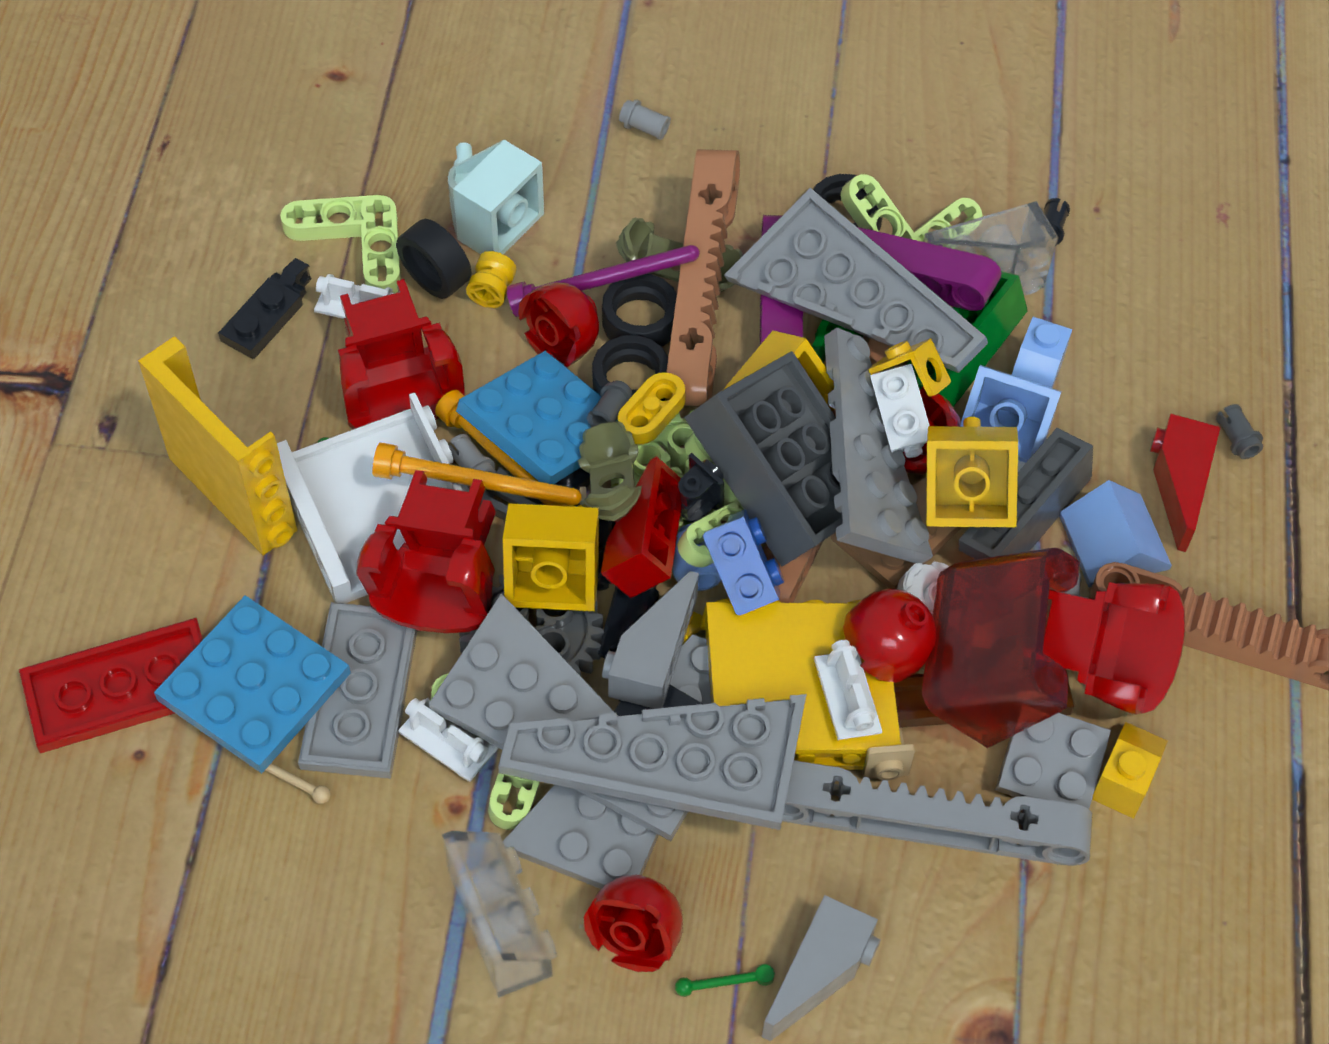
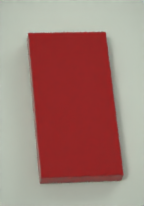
(104, 685)

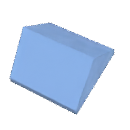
(1013, 402)
(1113, 527)

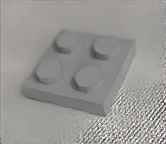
(1054, 760)

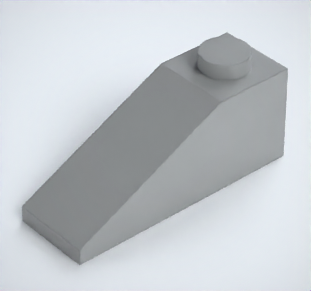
(650, 648)
(825, 962)

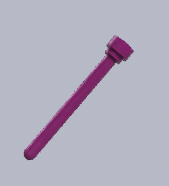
(611, 274)

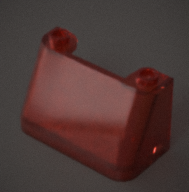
(989, 644)

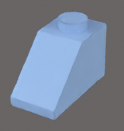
(1042, 352)

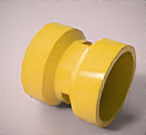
(491, 279)

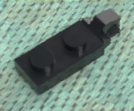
(267, 310)

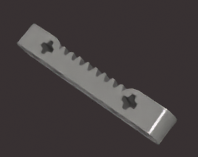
(1050, 833)

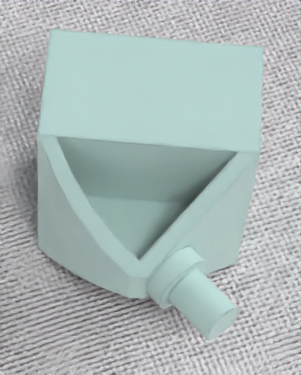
(494, 196)

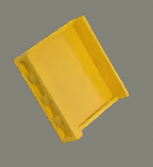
(237, 479)
(772, 657)

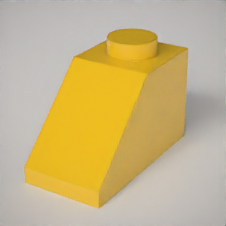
(1129, 770)

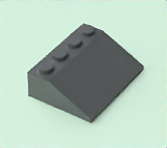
(775, 454)

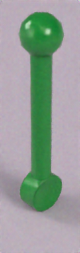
(763, 975)

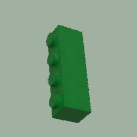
(996, 322)

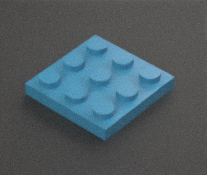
(534, 416)
(253, 683)

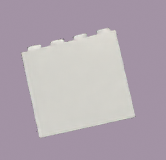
(341, 498)

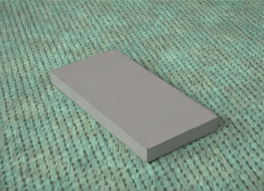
(361, 719)

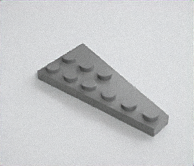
(841, 275)
(875, 489)
(519, 677)
(684, 758)
(586, 837)

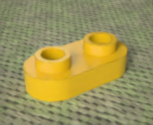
(649, 411)

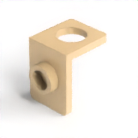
(889, 761)

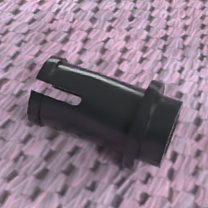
(1056, 218)

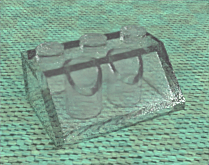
(499, 909)

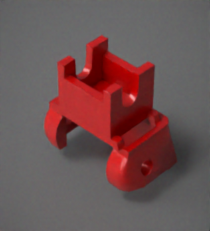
(388, 359)
(443, 570)
(1119, 642)

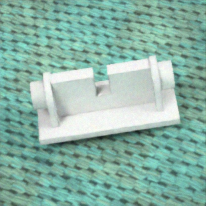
(331, 289)
(901, 409)
(847, 692)
(445, 740)

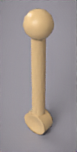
(320, 794)

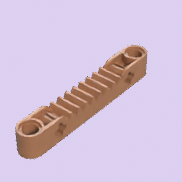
(709, 214)
(1238, 633)

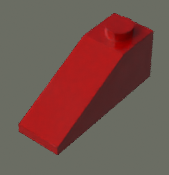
(1182, 471)
(644, 541)

